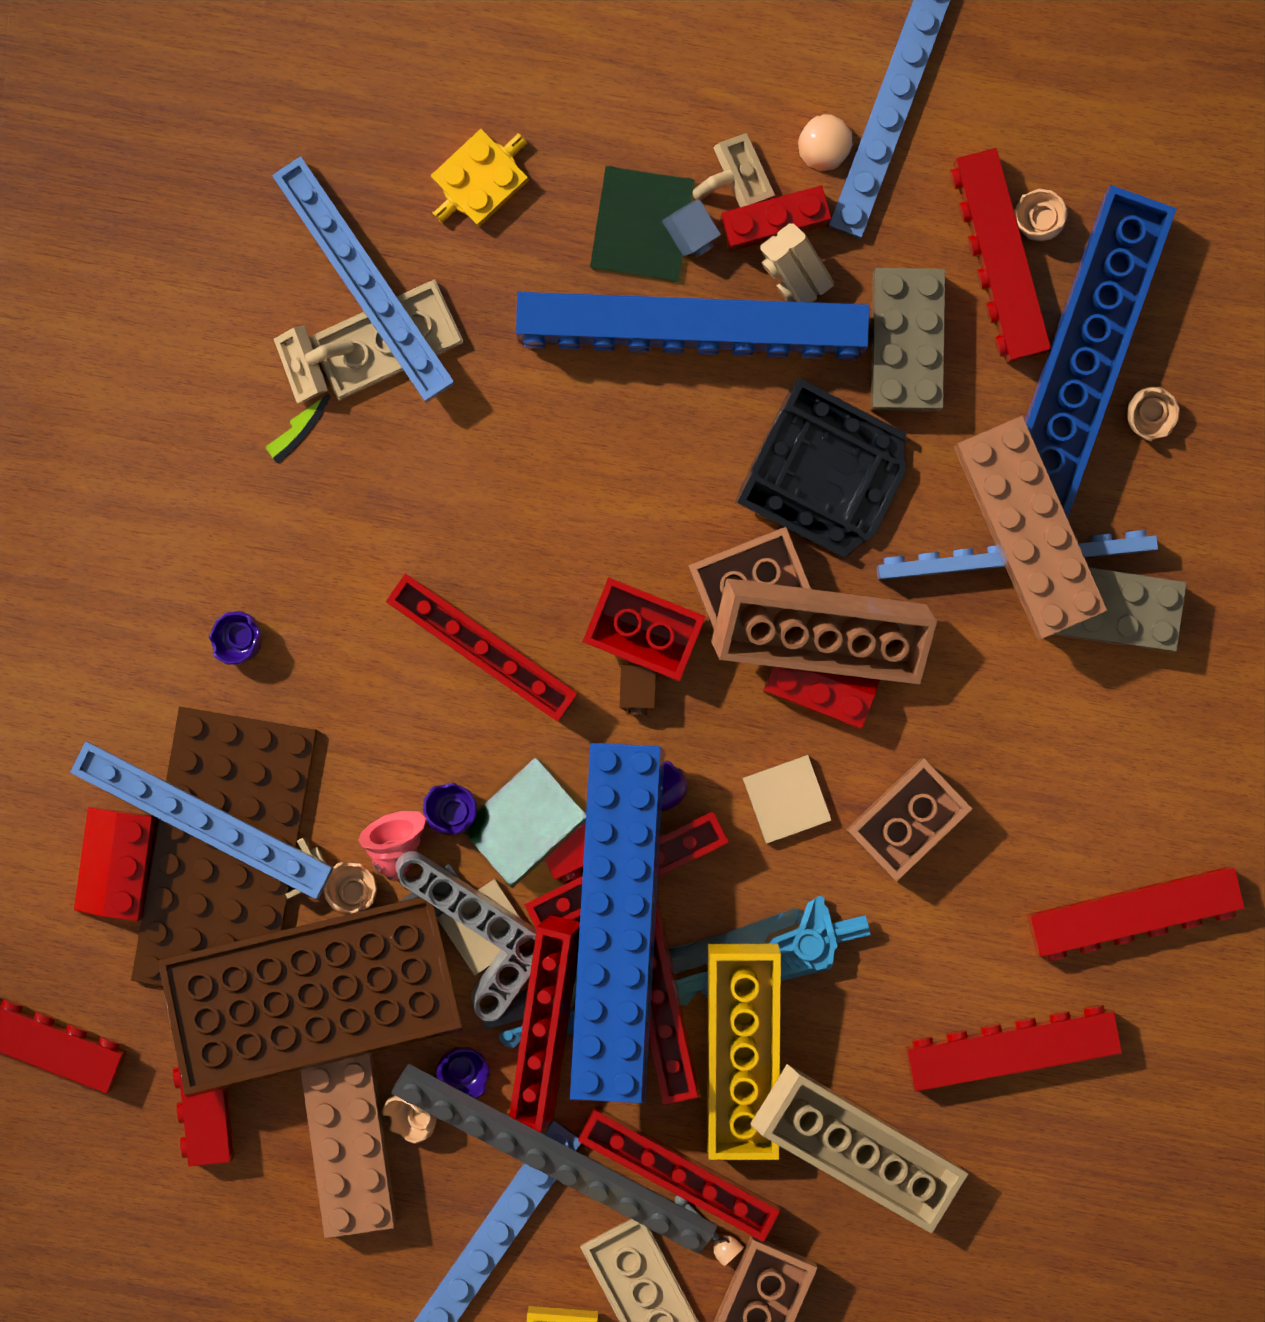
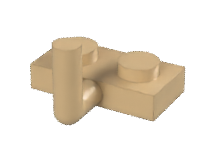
(741, 171)
(302, 361)

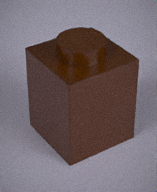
(637, 689)

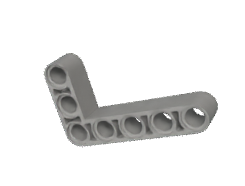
(480, 923)

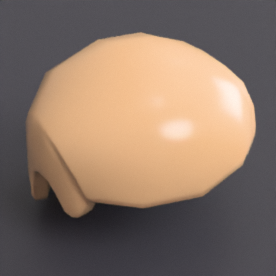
(825, 142)
(1041, 215)
(1153, 413)
(350, 888)
(409, 1120)

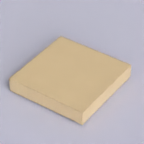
(786, 799)
(473, 948)

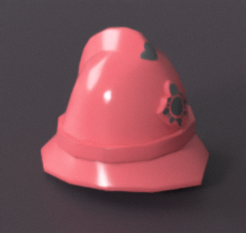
(390, 838)

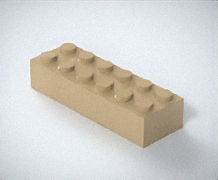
(858, 1148)

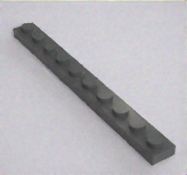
(553, 1159)

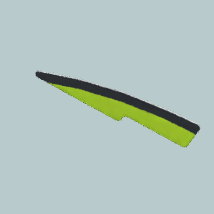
(300, 428)

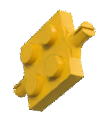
(479, 177)

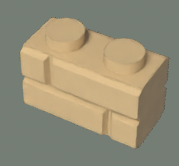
(795, 265)

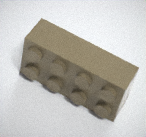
(907, 339)
(1138, 614)

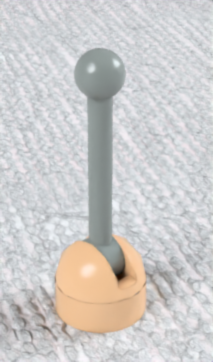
(725, 1246)

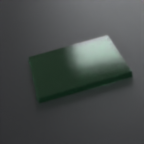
(631, 227)
(525, 822)

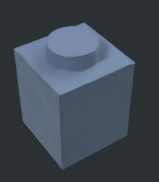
(692, 229)

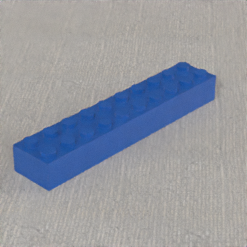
(693, 324)
(1095, 334)
(617, 923)

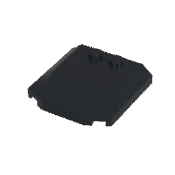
(825, 470)

